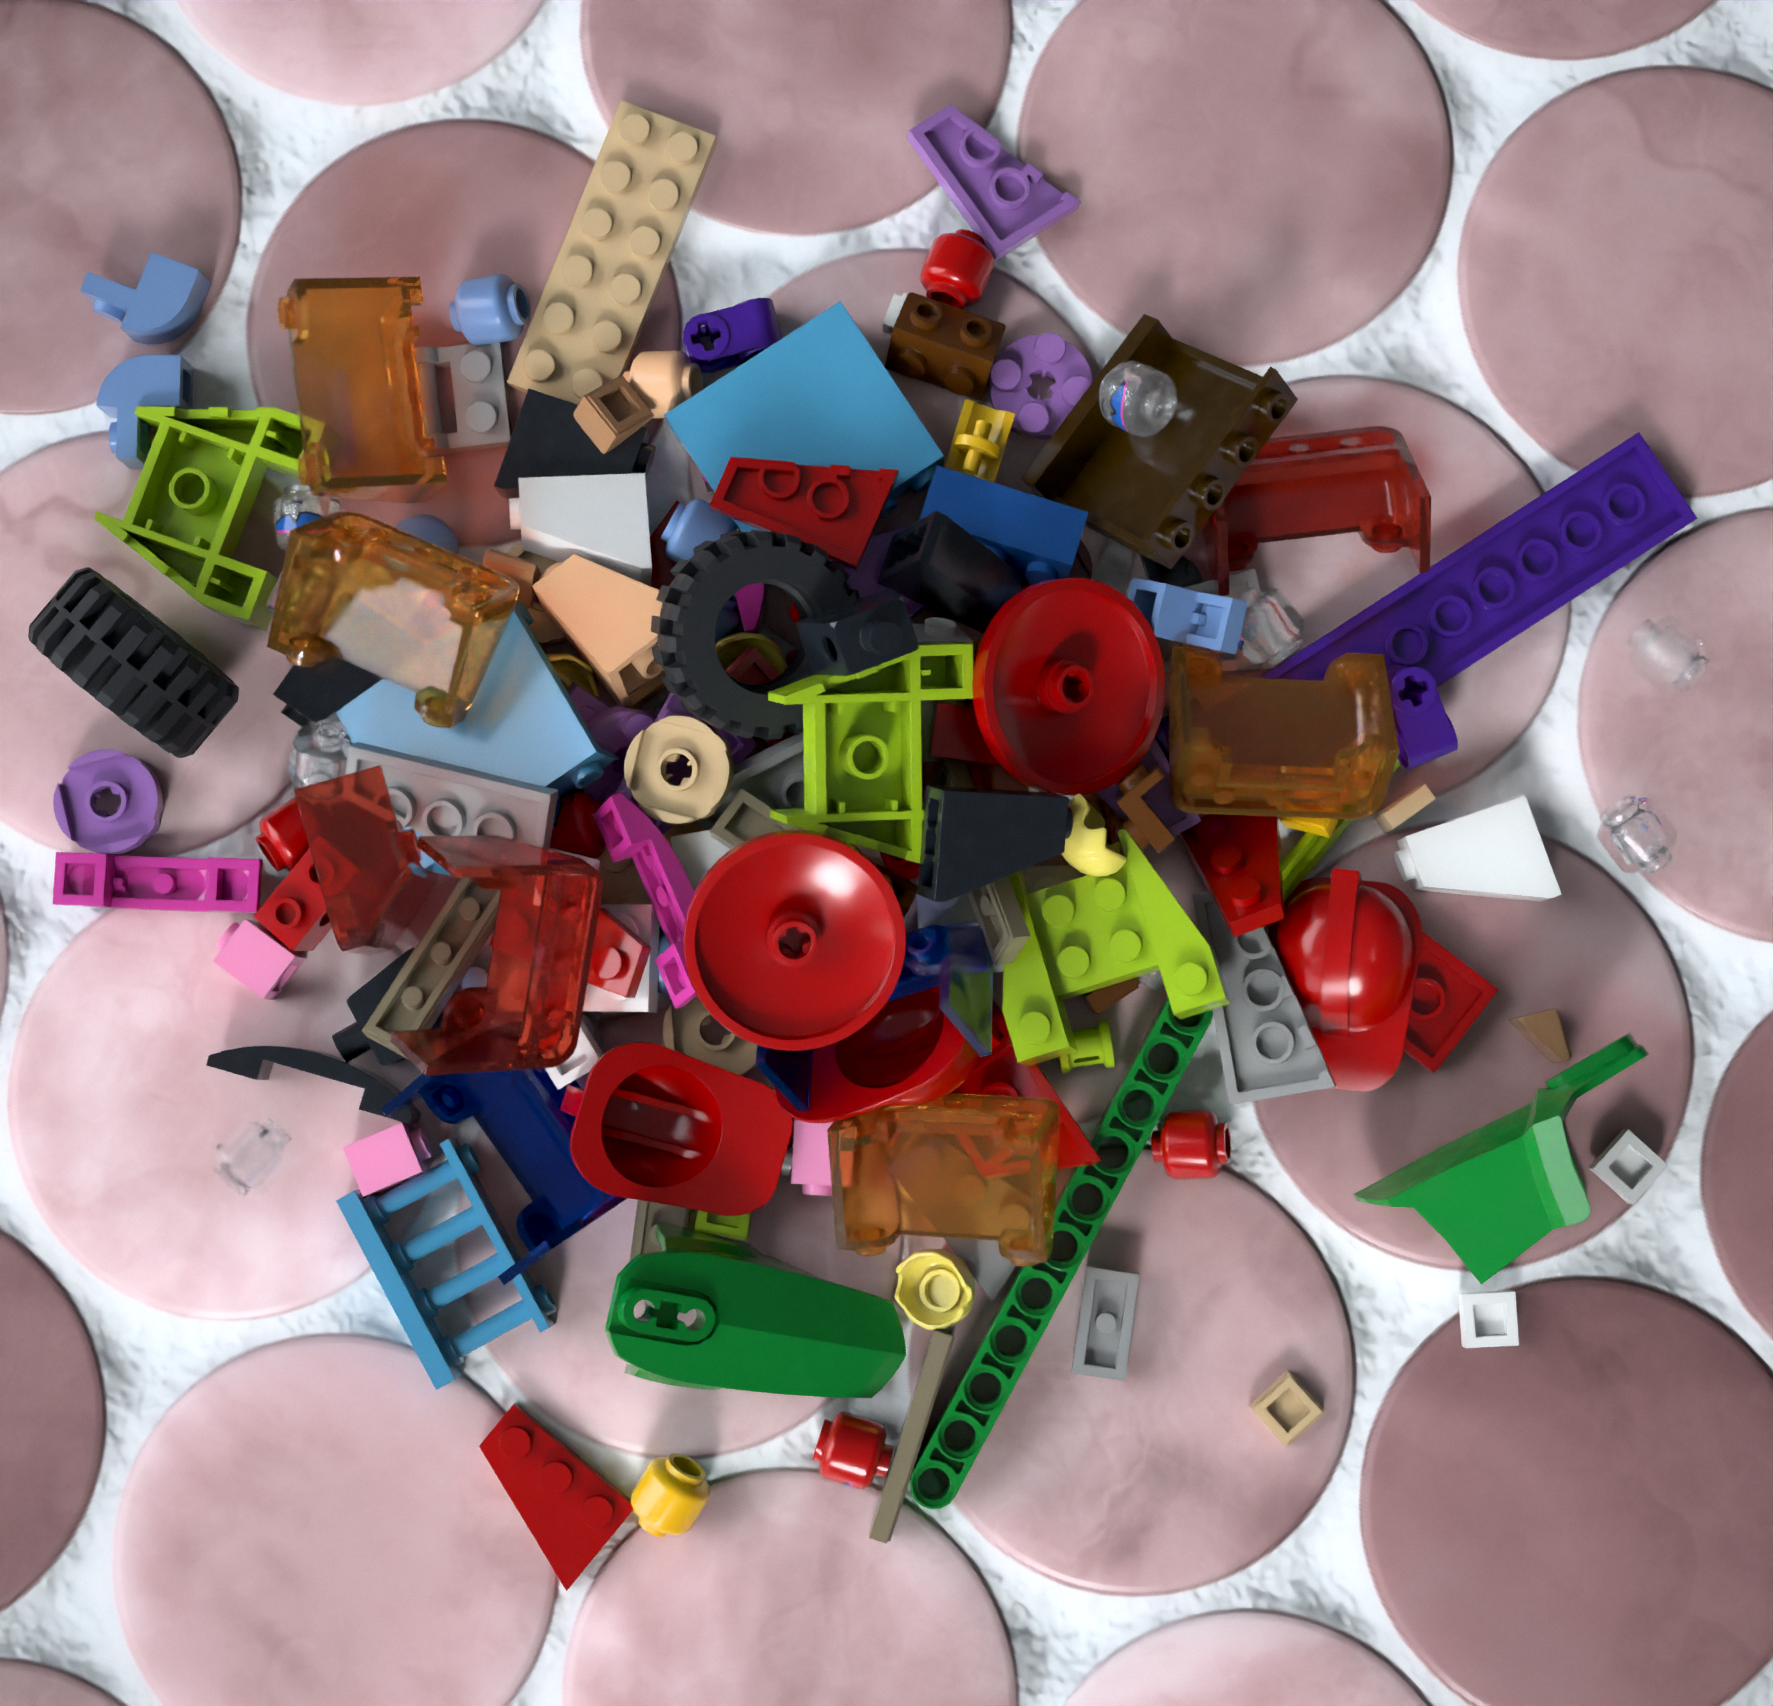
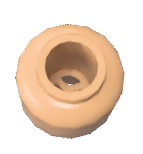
(664, 379)

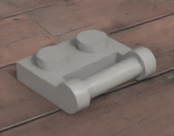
(478, 396)

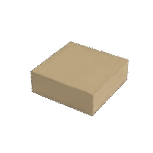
(1404, 807)
(1287, 1408)

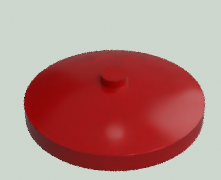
(1069, 686)
(794, 940)

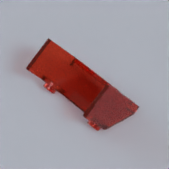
(1321, 488)
(363, 860)
(536, 966)

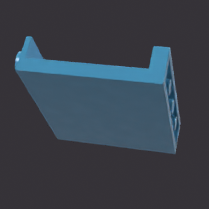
(813, 403)
(515, 727)

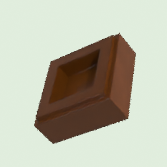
(1107, 996)

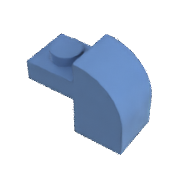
(159, 308)
(142, 382)
(1190, 615)

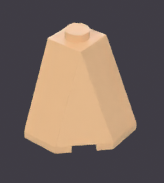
(606, 624)

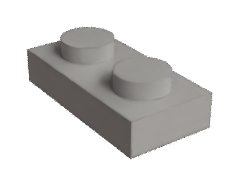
(1105, 1323)

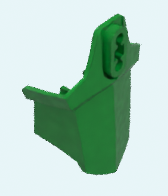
(1509, 1179)

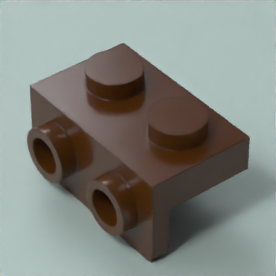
(944, 346)
(1142, 821)

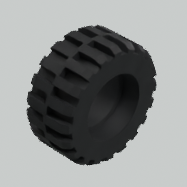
(691, 615)
(133, 663)

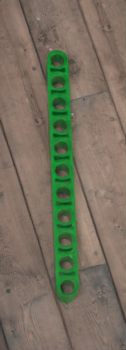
(1058, 1273)

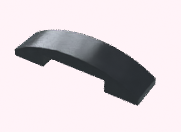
(258, 1061)

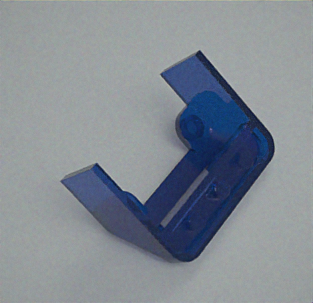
(934, 956)
(533, 1137)

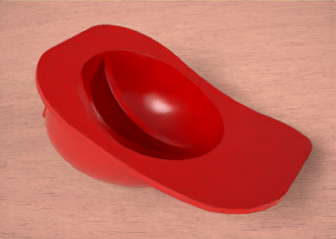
(1354, 969)
(895, 1060)
(677, 1131)

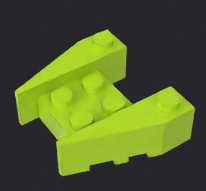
(199, 498)
(868, 747)
(1098, 936)

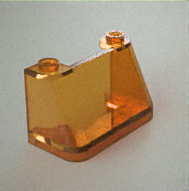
(360, 389)
(391, 609)
(1280, 741)
(950, 1172)

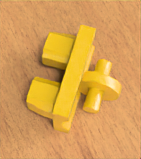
(979, 441)

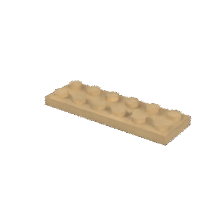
(613, 255)

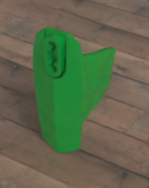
(754, 1323)

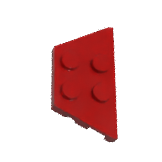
(1004, 1076)

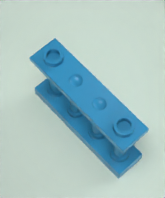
(394, 1260)

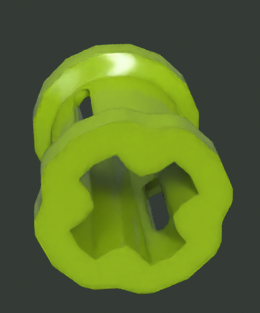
(1093, 1048)

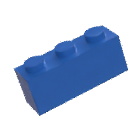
(1020, 528)

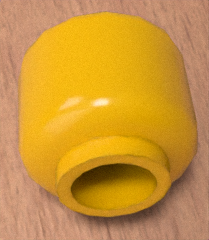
(670, 1495)

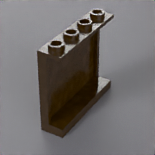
(1165, 485)

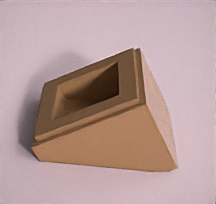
(612, 413)
(521, 570)
(1546, 1033)

